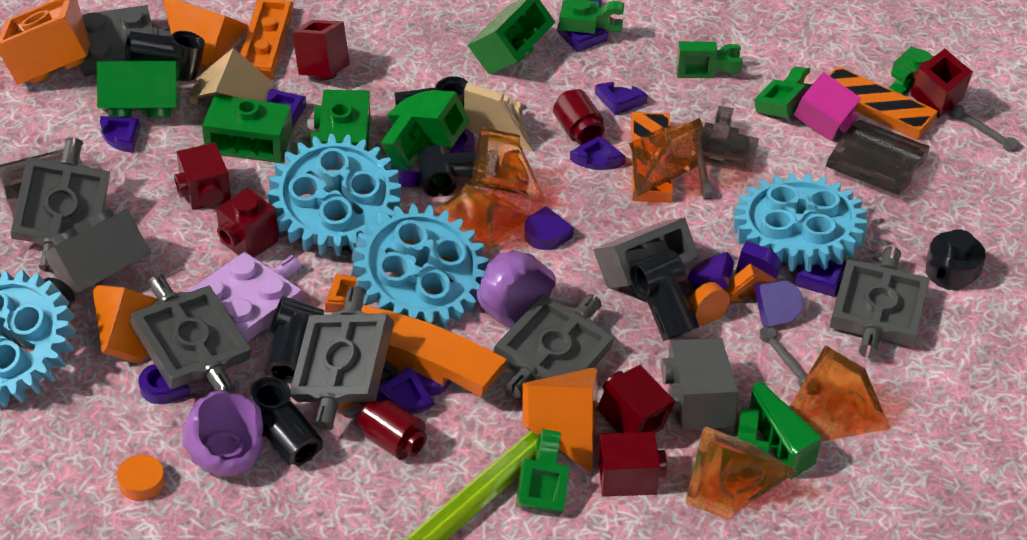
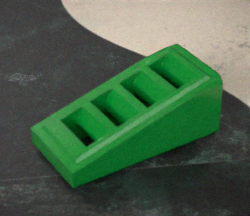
(786, 432)

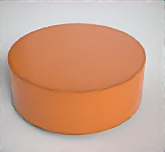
(709, 302)
(140, 477)

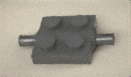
(109, 32)
(58, 197)
(880, 302)
(190, 336)
(553, 342)
(342, 358)

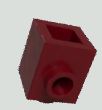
(321, 49)
(941, 82)
(202, 176)
(247, 224)
(635, 402)
(630, 464)

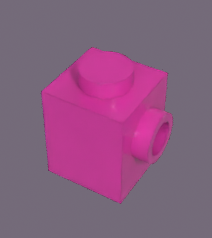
(828, 107)

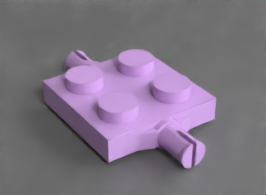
(253, 291)

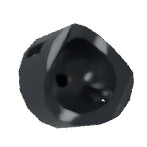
(957, 254)

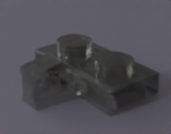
(725, 146)

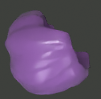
(513, 285)
(224, 433)

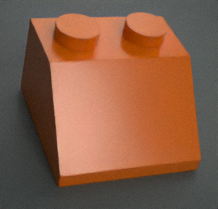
(44, 40)

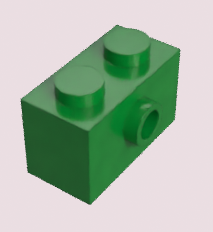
(511, 35)
(138, 86)
(342, 115)
(248, 128)

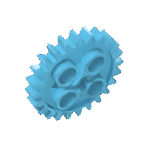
(332, 192)
(801, 220)
(433, 239)
(23, 305)

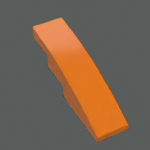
(440, 353)

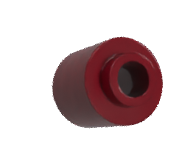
(578, 116)
(393, 428)

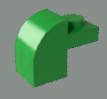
(421, 121)

